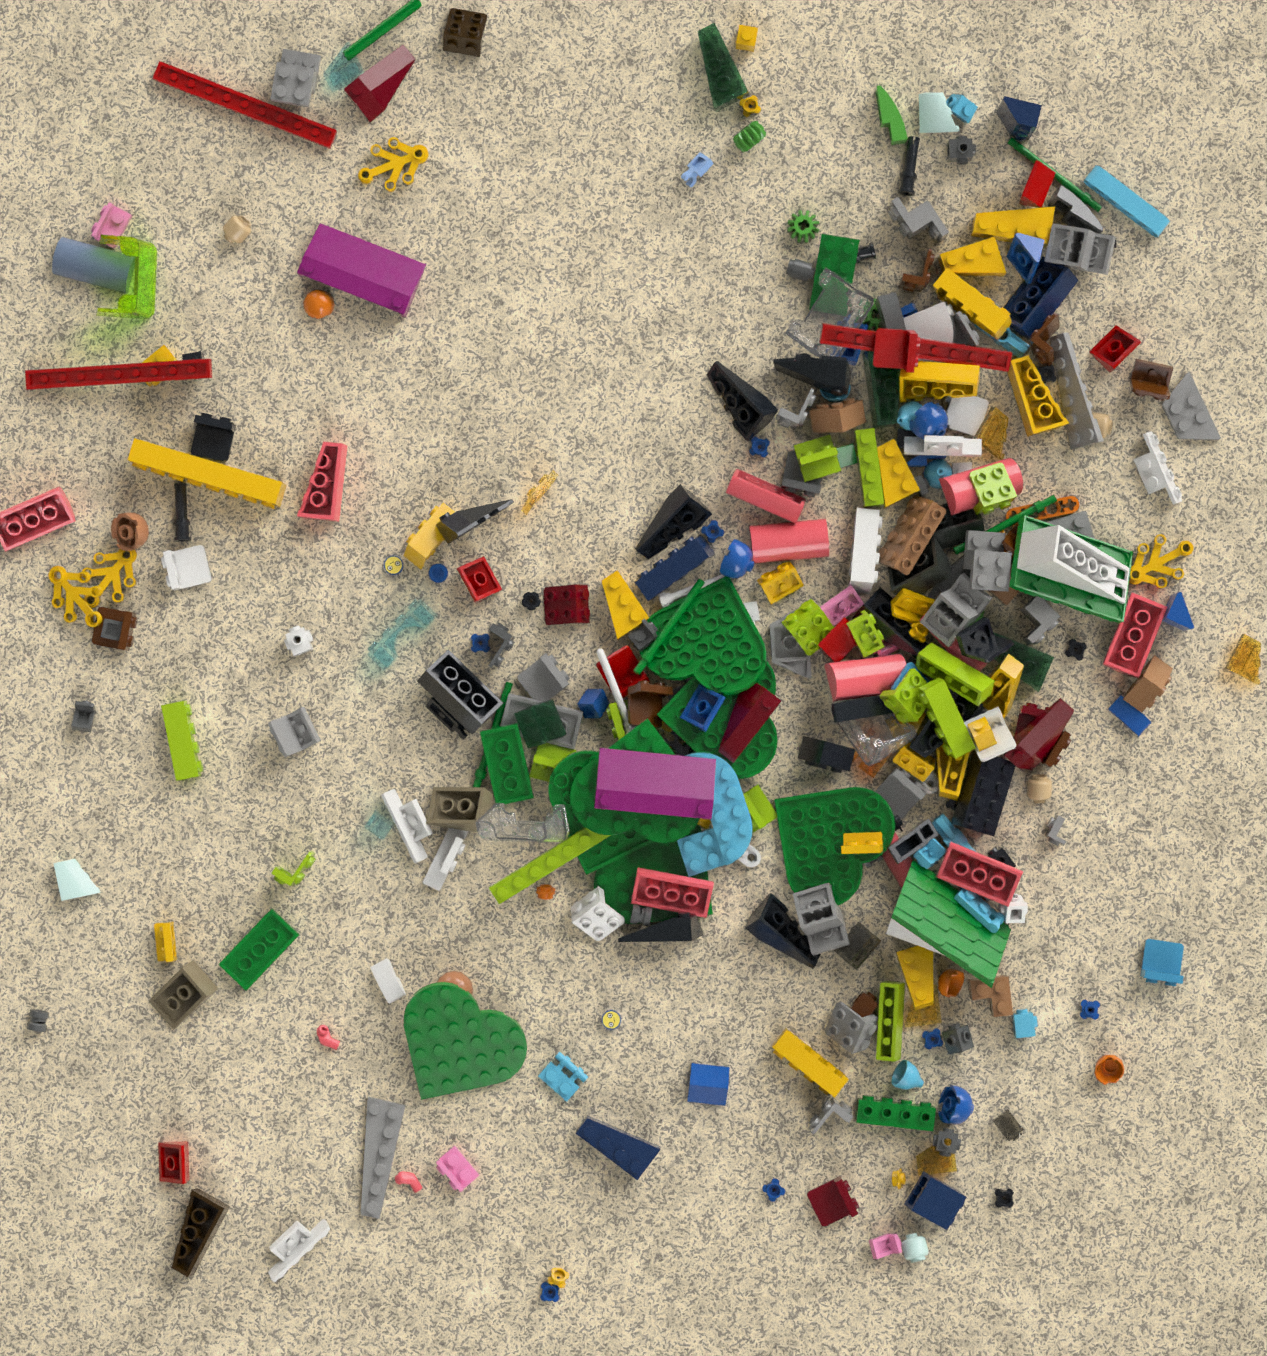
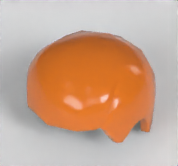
(318, 304)
(950, 982)
(1109, 1069)

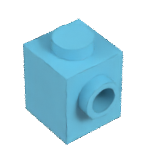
(1024, 1023)

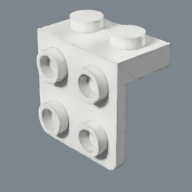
(966, 413)
(186, 567)
(1001, 733)
(595, 916)

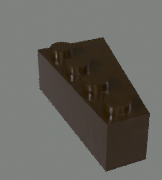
(200, 1225)

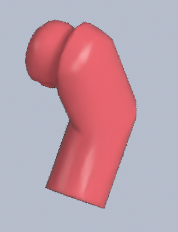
(325, 1037)
(408, 1178)

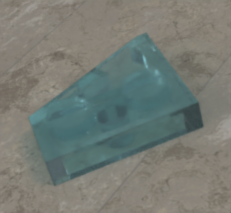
(341, 71)

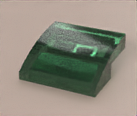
(540, 723)

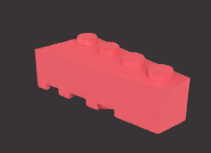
(326, 484)

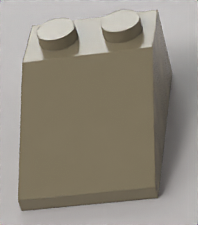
(458, 807)
(183, 994)

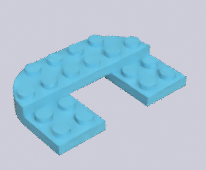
(730, 823)

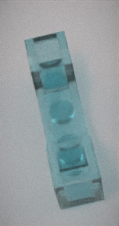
(385, 652)

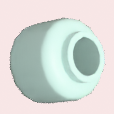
(915, 1248)

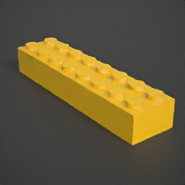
(206, 472)

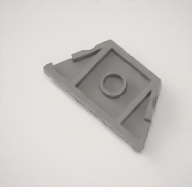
(1189, 413)
(787, 651)

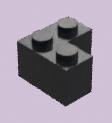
(824, 754)

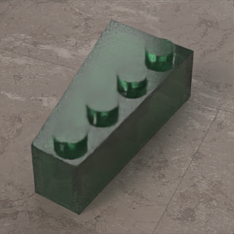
(722, 74)
(883, 392)
(1035, 662)

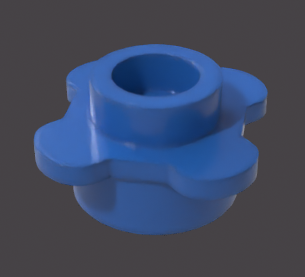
(763, 443)
(712, 536)
(476, 639)
(1091, 1014)
(937, 1039)
(768, 1189)
(545, 1296)

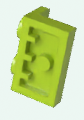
(865, 634)

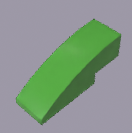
(890, 117)

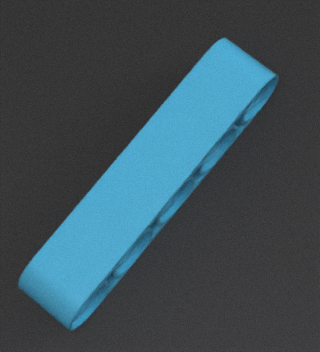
(1126, 201)

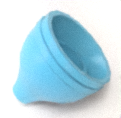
(907, 413)
(935, 470)
(906, 1076)

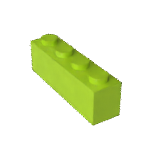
(868, 468)
(956, 673)
(946, 718)
(181, 740)
(890, 1021)

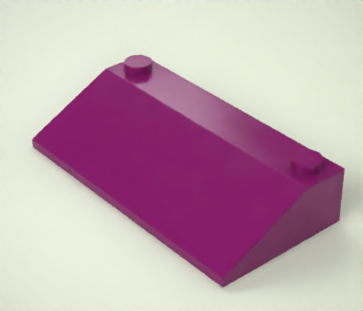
(362, 269)
(655, 783)

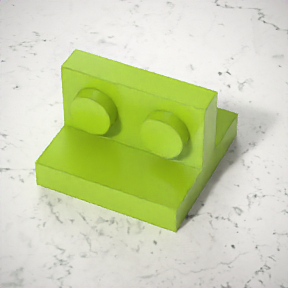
(817, 458)
(546, 759)
(759, 808)

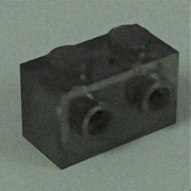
(861, 946)

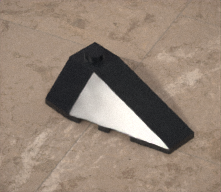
(828, 374)
(746, 404)
(677, 515)
(465, 520)
(892, 628)
(926, 739)
(678, 928)
(775, 928)

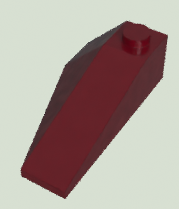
(377, 85)
(748, 716)
(1039, 736)

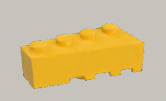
(939, 380)
(1033, 398)

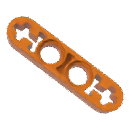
(1044, 514)

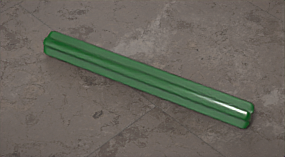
(381, 29)

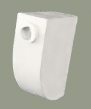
(933, 324)

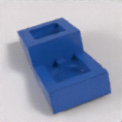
(921, 460)
(1129, 716)

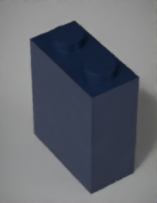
(935, 1200)

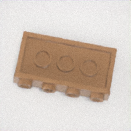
(911, 534)

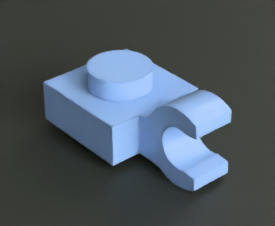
(697, 167)

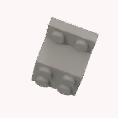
(295, 78)
(917, 220)
(1080, 249)
(987, 561)
(955, 610)
(1042, 616)
(821, 919)

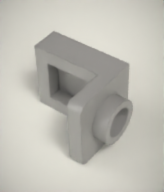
(1054, 826)

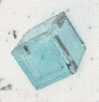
(379, 825)

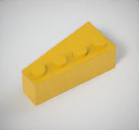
(1005, 224)
(969, 300)
(810, 1062)

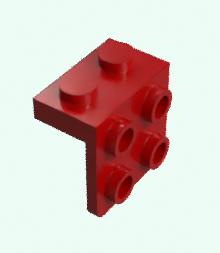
(896, 349)
(622, 666)

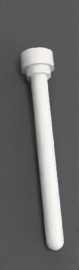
(667, 598)
(615, 690)

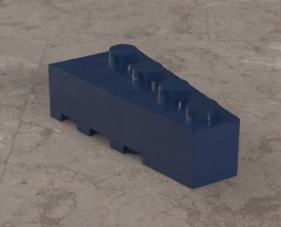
(674, 567)
(622, 1148)

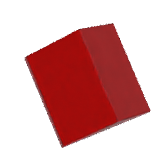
(1037, 185)
(1114, 348)
(479, 579)
(838, 642)
(174, 1162)

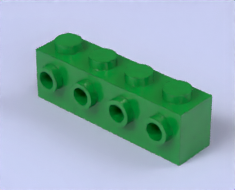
(895, 1114)

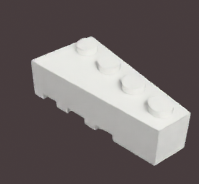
(864, 550)

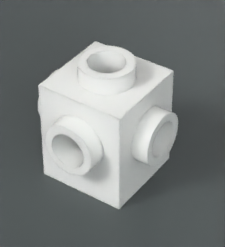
(305, 643)
(1016, 911)

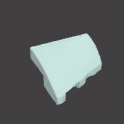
(935, 114)
(73, 880)

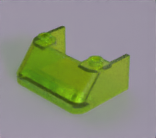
(142, 303)

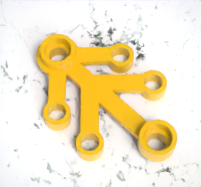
(396, 163)
(1156, 563)
(112, 574)
(73, 594)

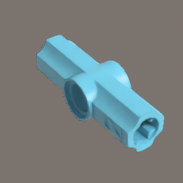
(1011, 343)
(949, 832)

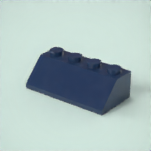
(1041, 298)

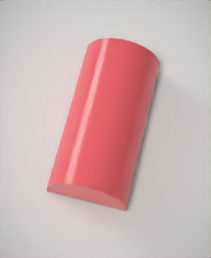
(961, 493)
(765, 495)
(35, 518)
(789, 541)
(1134, 636)
(863, 676)
(979, 874)
(672, 892)

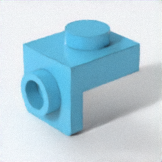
(961, 107)
(930, 854)

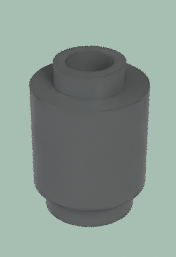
(800, 270)

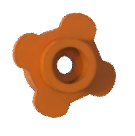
(545, 891)

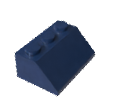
(1019, 117)

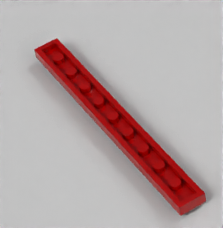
(244, 105)
(928, 349)
(118, 374)

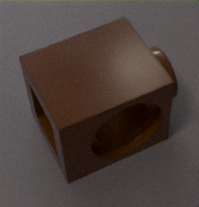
(864, 1004)

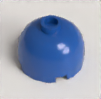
(930, 420)
(737, 560)
(956, 1105)

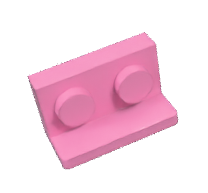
(112, 222)
(842, 605)
(457, 1169)

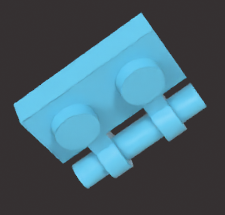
(558, 1080)

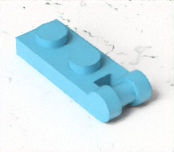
(980, 909)

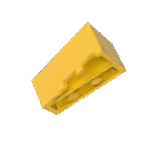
(974, 259)
(895, 474)
(427, 539)
(623, 605)
(1006, 682)
(950, 773)
(917, 971)

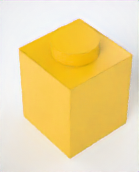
(746, 38)
(982, 733)

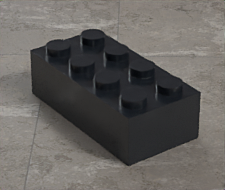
(460, 692)
(983, 794)

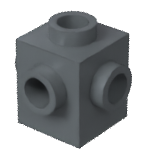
(956, 154)
(957, 1038)
(938, 1142)

